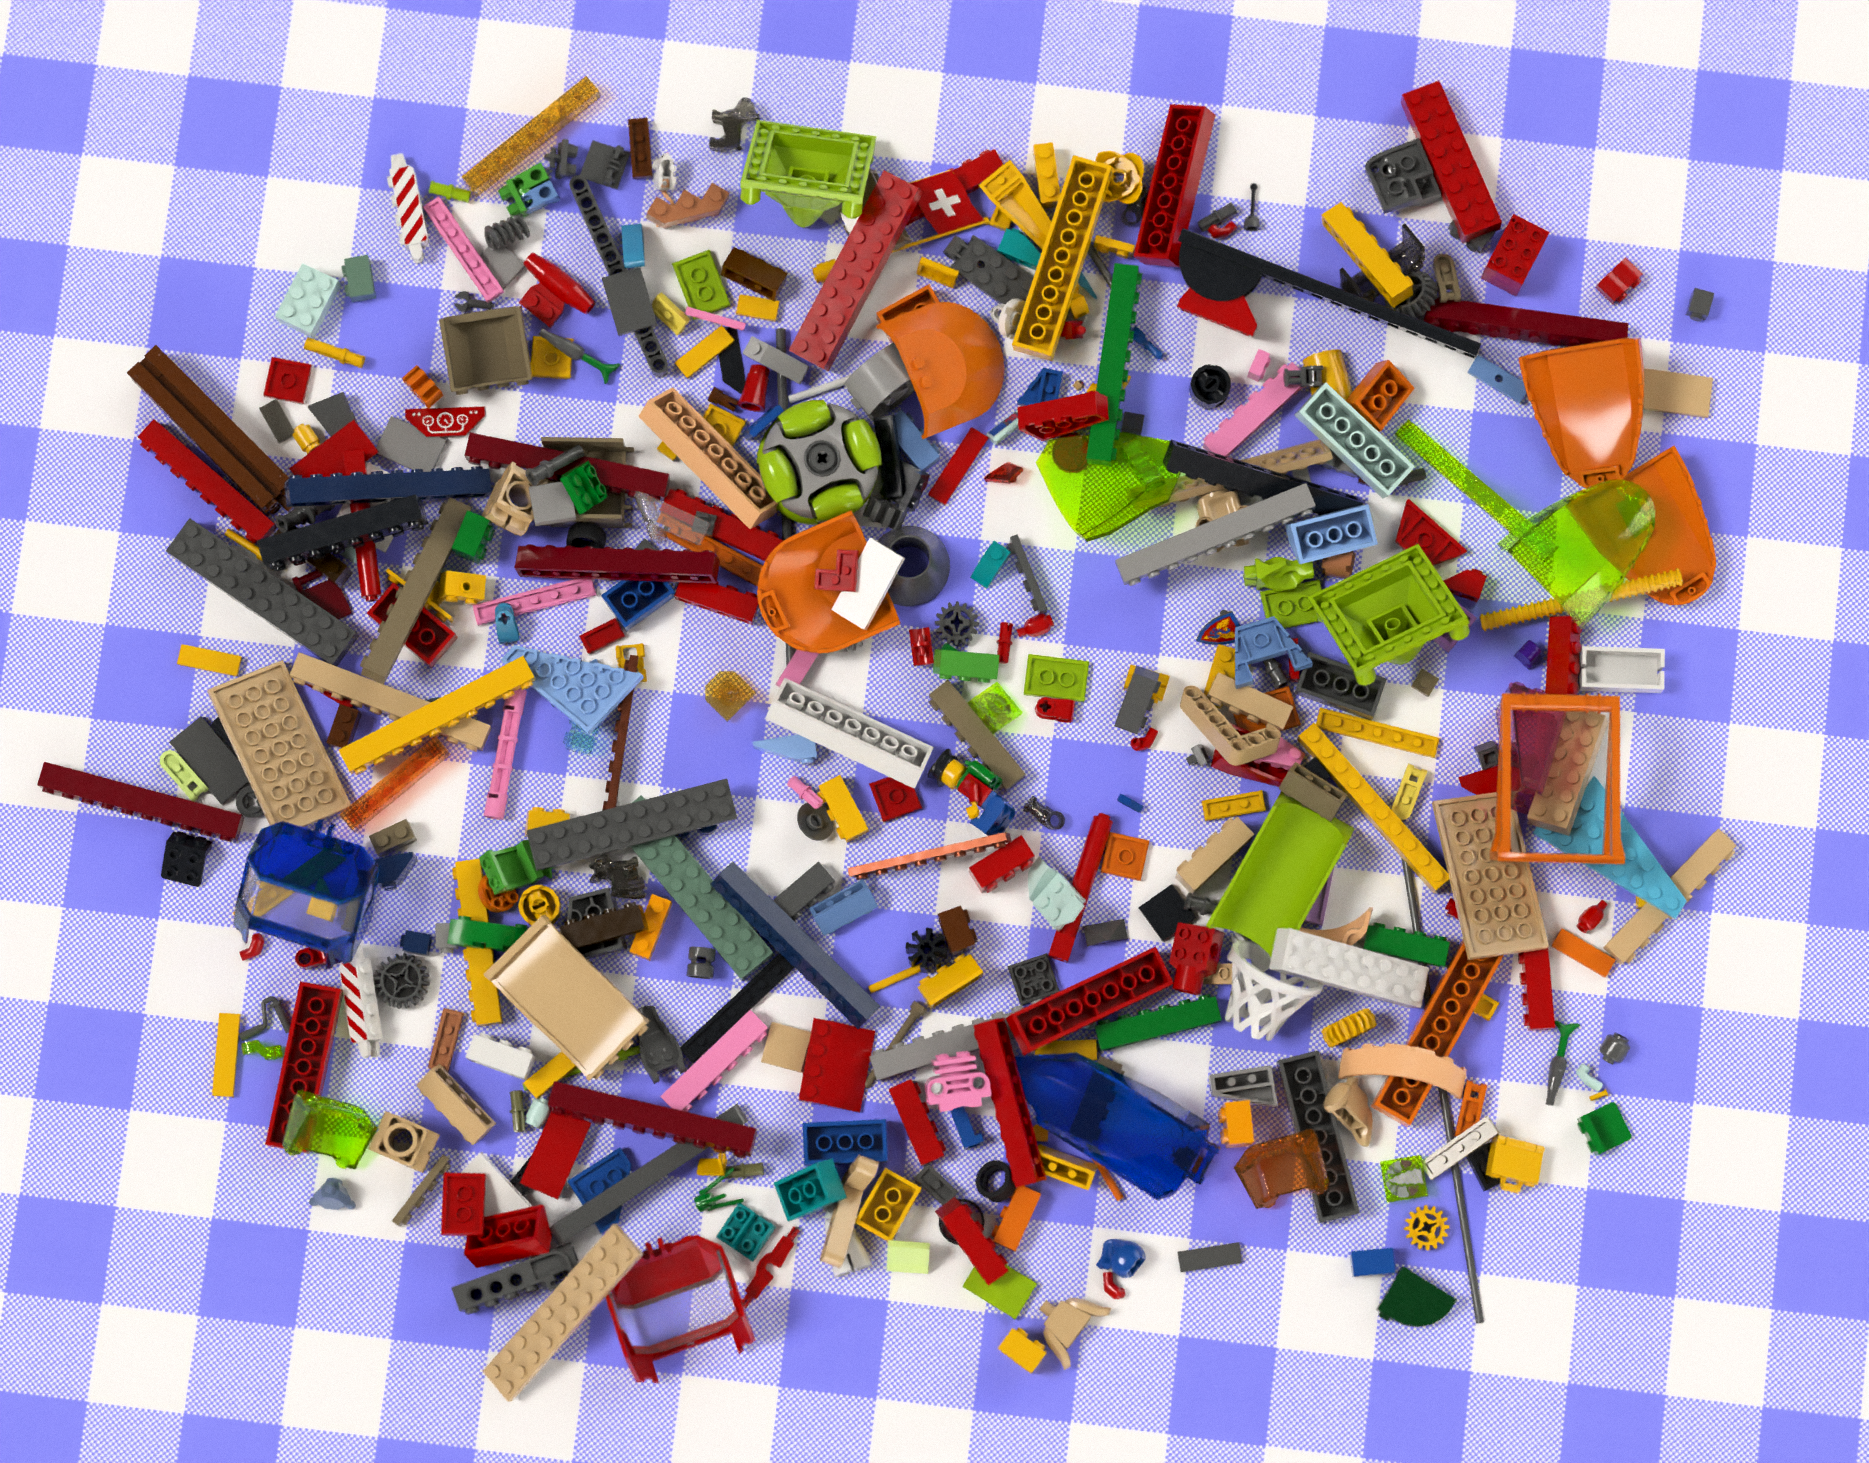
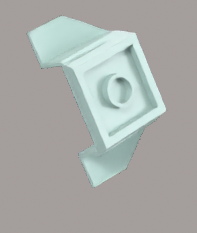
(1053, 895)

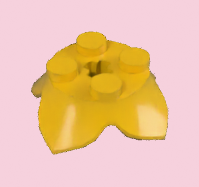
(1131, 167)

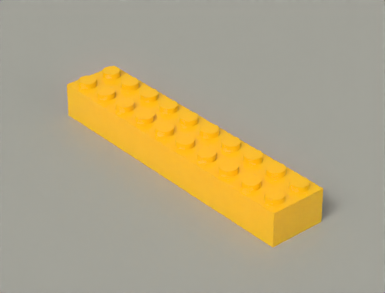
(1062, 258)

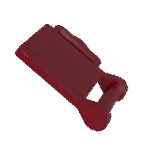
(324, 595)

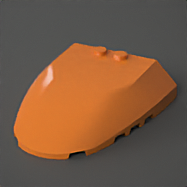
(1589, 406)
(1680, 530)

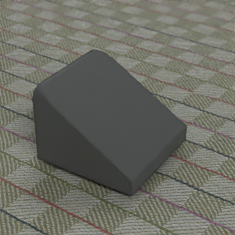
(1487, 754)

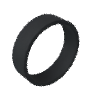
(962, 1200)

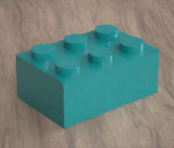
(810, 1190)

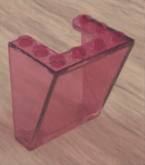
(1532, 748)

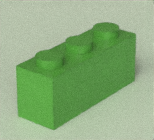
(965, 665)

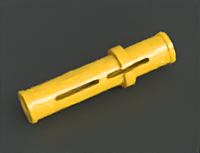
(342, 355)

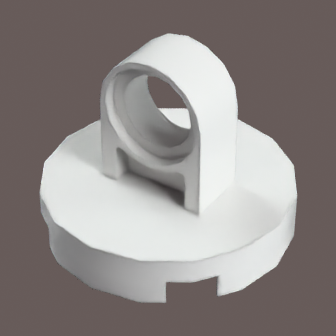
(1009, 316)

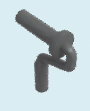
(260, 1027)

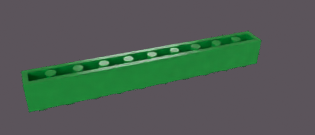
(1113, 361)

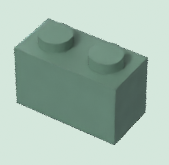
(359, 278)

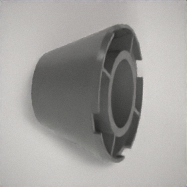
(927, 585)

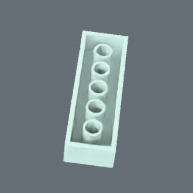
(1354, 440)

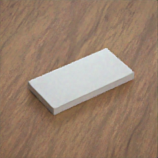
(875, 575)
(499, 1191)

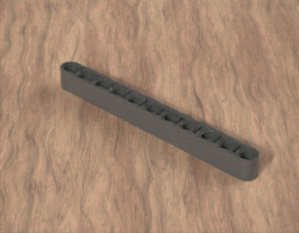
(614, 267)
(633, 1184)

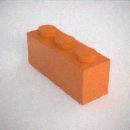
(1015, 1218)

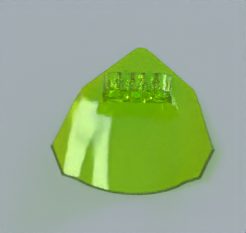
(1101, 497)

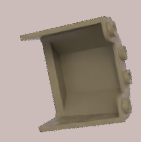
(486, 349)

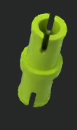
(450, 191)

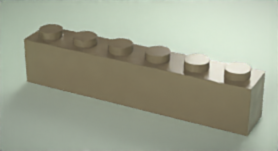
(975, 734)

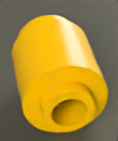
(306, 438)

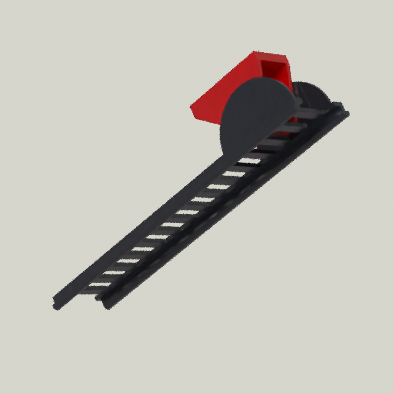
(1223, 277)

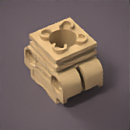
(499, 507)

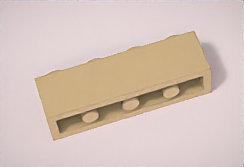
(1249, 702)
(456, 1104)

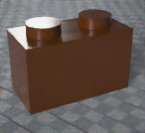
(344, 727)

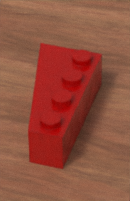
(1062, 415)

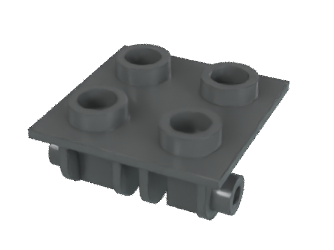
(605, 164)

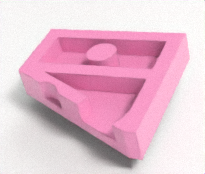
(1284, 757)

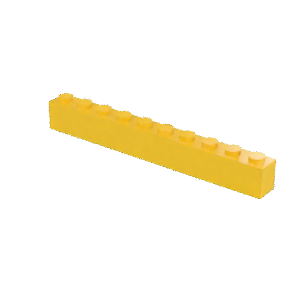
(437, 715)
(1374, 808)

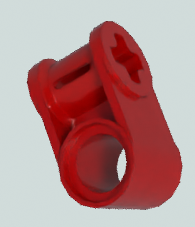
(1058, 709)
(317, 958)

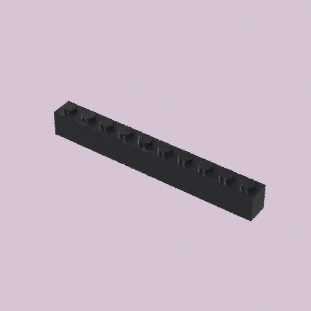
(1248, 477)

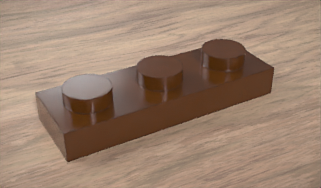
(640, 148)

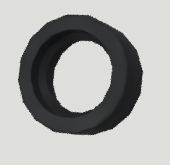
(586, 530)
(984, 1175)

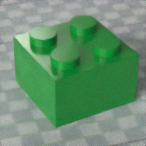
(473, 537)

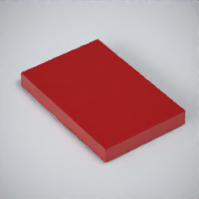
(463, 1204)

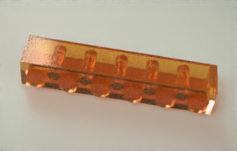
(395, 784)

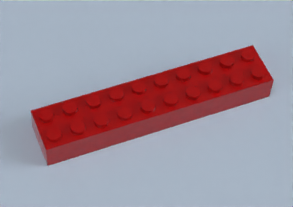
(856, 270)

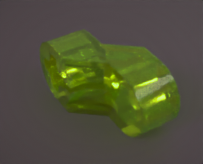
(255, 1047)

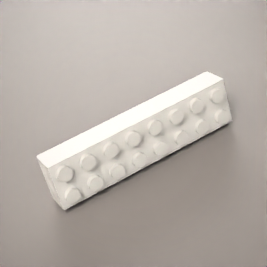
(849, 733)
(1348, 968)

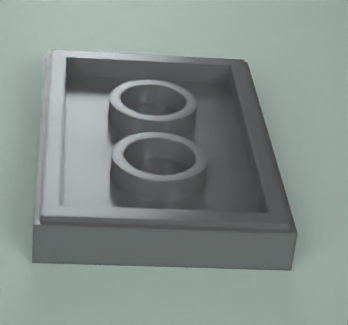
(629, 301)

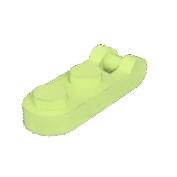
(182, 774)

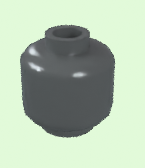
(1614, 1048)

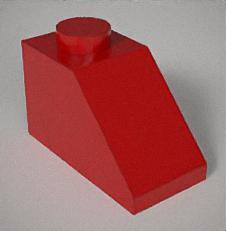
(1467, 584)

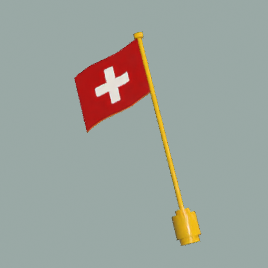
(944, 207)

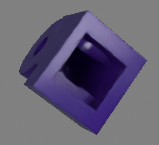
(1528, 654)

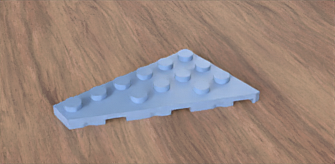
(576, 687)

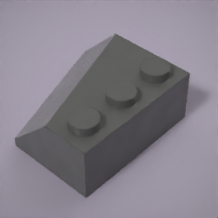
(591, 903)

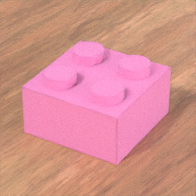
(1258, 366)

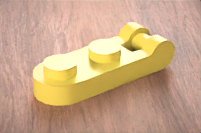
(1408, 792)

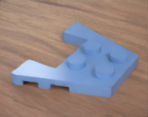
(1261, 642)

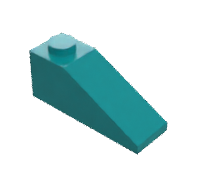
(1019, 249)

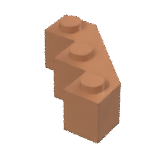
(688, 207)

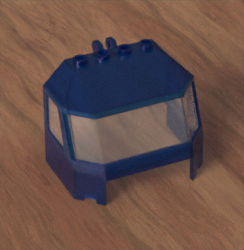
(308, 890)

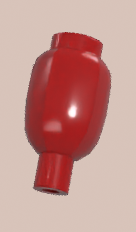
(1036, 626)
(1591, 917)

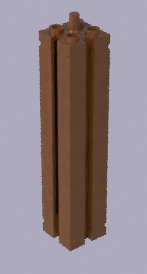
(211, 430)

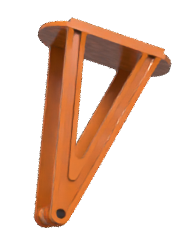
(1612, 846)

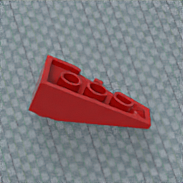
(1253, 771)

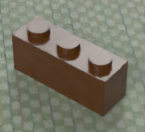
(754, 273)

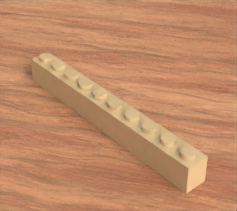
(380, 698)

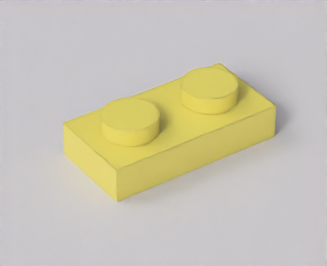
(670, 314)

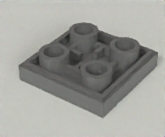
(1033, 979)

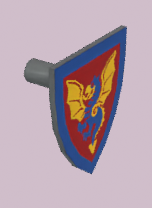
(1219, 630)

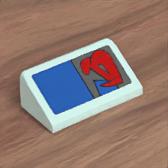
(1004, 428)

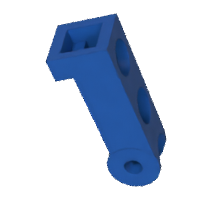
(965, 1128)

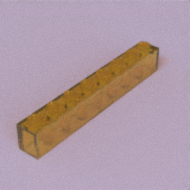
(531, 136)

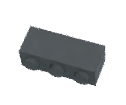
(1138, 700)
(805, 891)

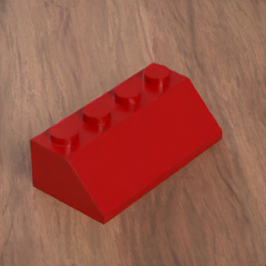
(510, 1237)

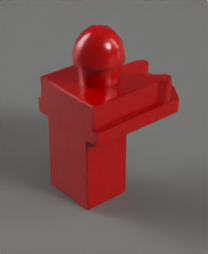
(1073, 330)

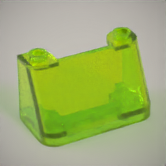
(328, 1129)

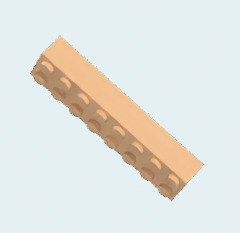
(709, 457)

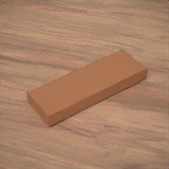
(446, 1039)

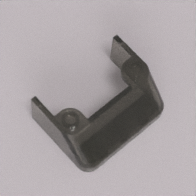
(1408, 255)

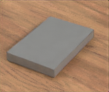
(409, 447)

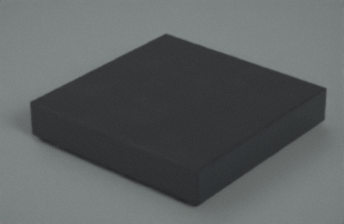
(1165, 912)

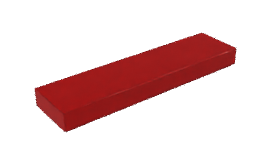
(958, 466)

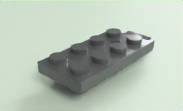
(999, 276)

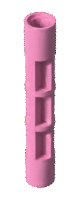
(502, 768)

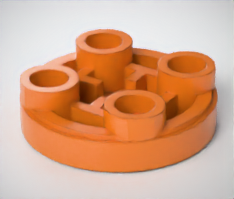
(495, 903)

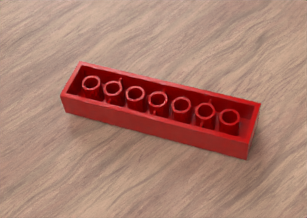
(1451, 161)
(1174, 184)
(1089, 1001)
(305, 1052)

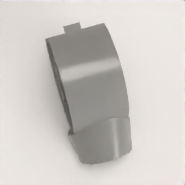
(880, 383)

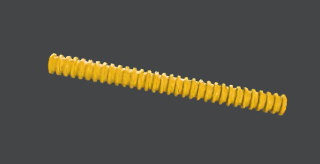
(1551, 606)

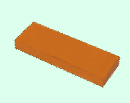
(1583, 953)

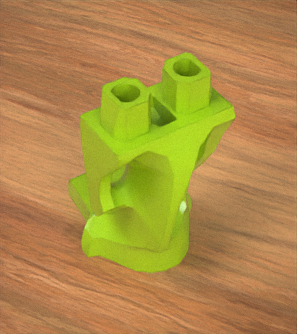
(1277, 573)

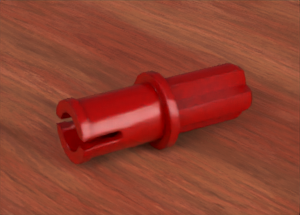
(1004, 642)

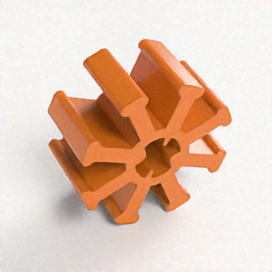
(422, 386)

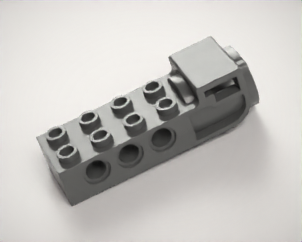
(534, 1272)

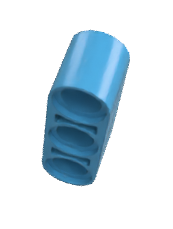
(633, 245)

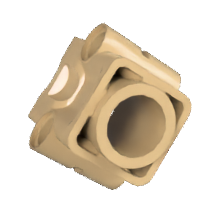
(1218, 505)
(417, 1155)

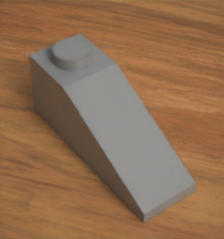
(775, 360)

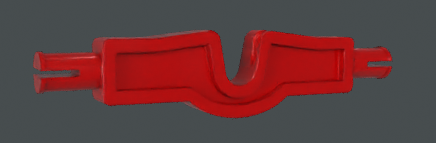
(776, 1258)

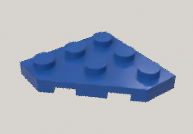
(598, 1179)

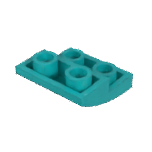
(745, 1232)

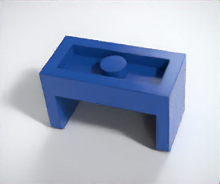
(1372, 1262)

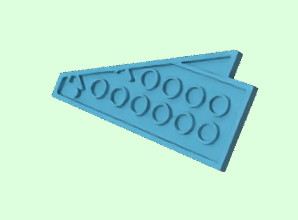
(1640, 873)

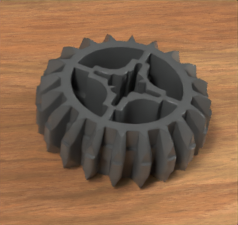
(1423, 295)
(399, 989)

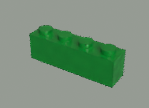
(1407, 946)

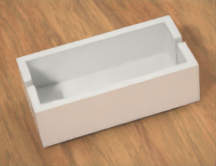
(1621, 669)

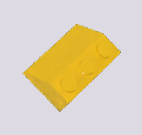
(949, 980)

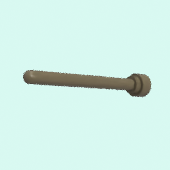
(916, 1011)

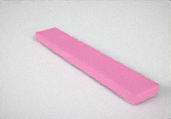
(463, 249)
(537, 599)

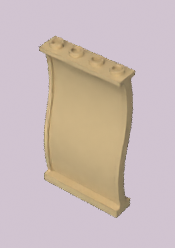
(567, 998)

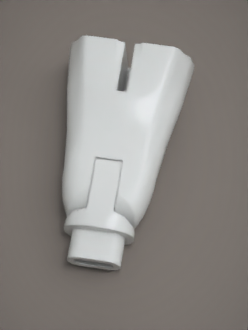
(856, 1255)

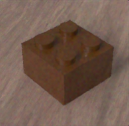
(957, 931)

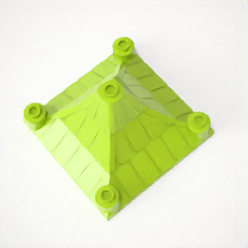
(807, 169)
(1389, 612)

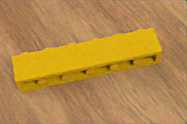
(1367, 254)

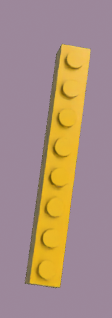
(483, 992)

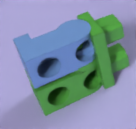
(530, 190)

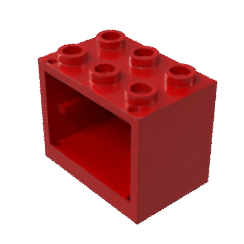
(1514, 255)

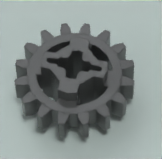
(964, 623)

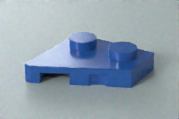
(1043, 388)

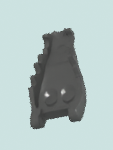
(658, 1047)

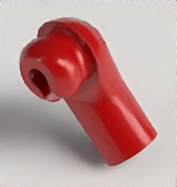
(1146, 742)
(255, 947)
(1111, 1288)

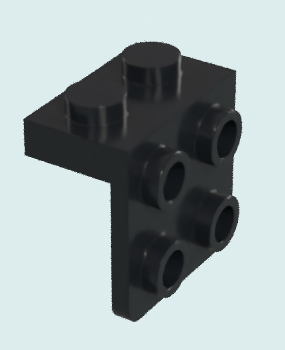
(914, 483)
(185, 858)

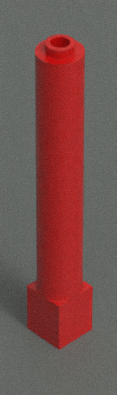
(366, 556)
(1083, 883)

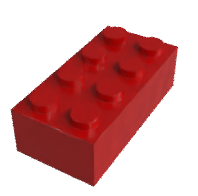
(429, 636)

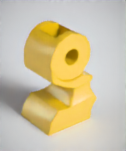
(1078, 305)

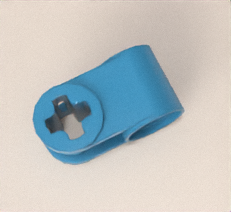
(506, 625)

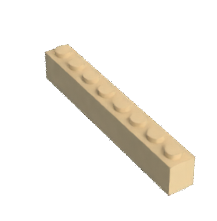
(1686, 878)

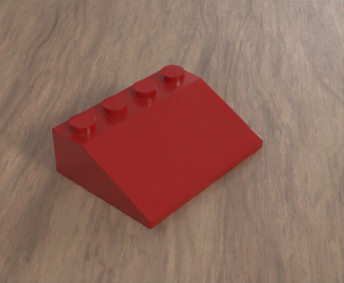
(836, 1065)

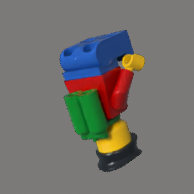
(979, 786)

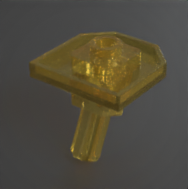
(727, 693)

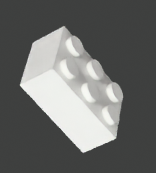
(501, 1056)

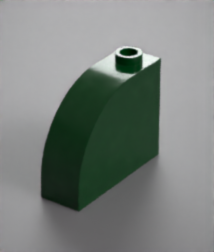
(1414, 1301)

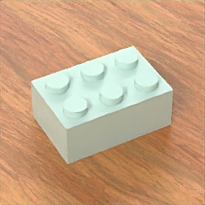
(308, 300)

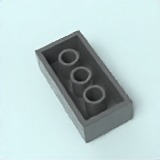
(1337, 687)

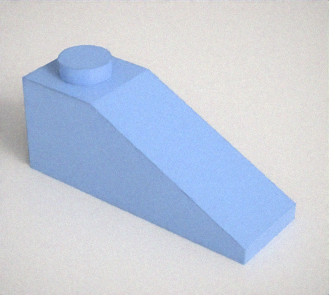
(789, 747)

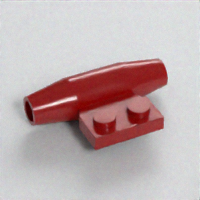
(554, 289)

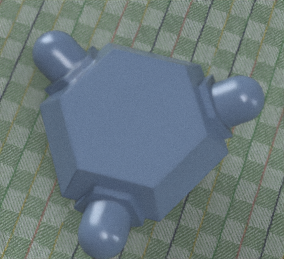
(332, 1196)

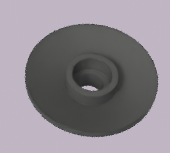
(814, 822)

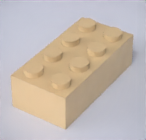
(1214, 855)

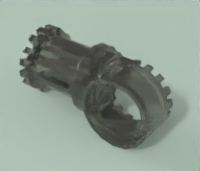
(1136, 207)
(1043, 813)

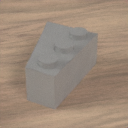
(1245, 1084)

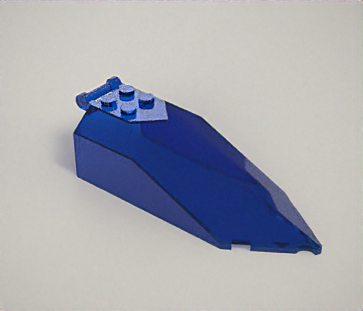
(1117, 1121)

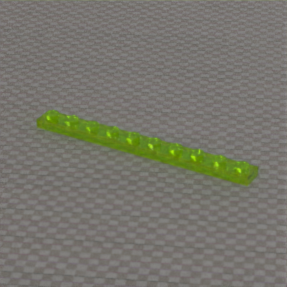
(1476, 490)

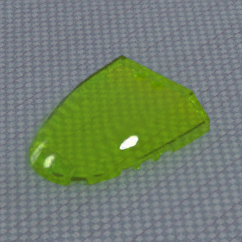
(1597, 540)

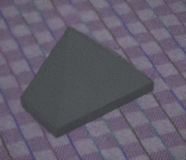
(1105, 932)

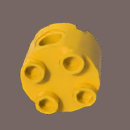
(539, 901)

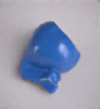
(1122, 1257)

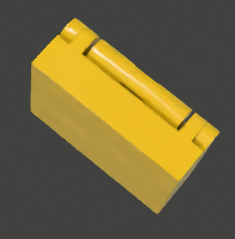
(1514, 1162)

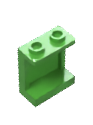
(510, 868)

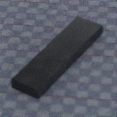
(891, 462)

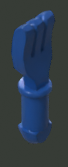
(1140, 338)

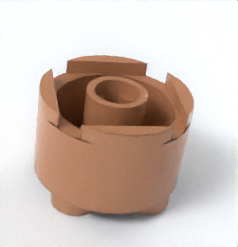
(1339, 565)

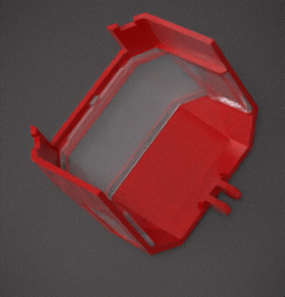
(676, 1302)

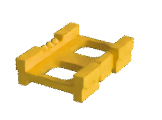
(640, 653)

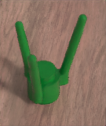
(707, 1201)

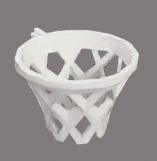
(1268, 1015)

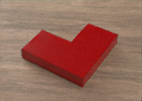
(844, 576)

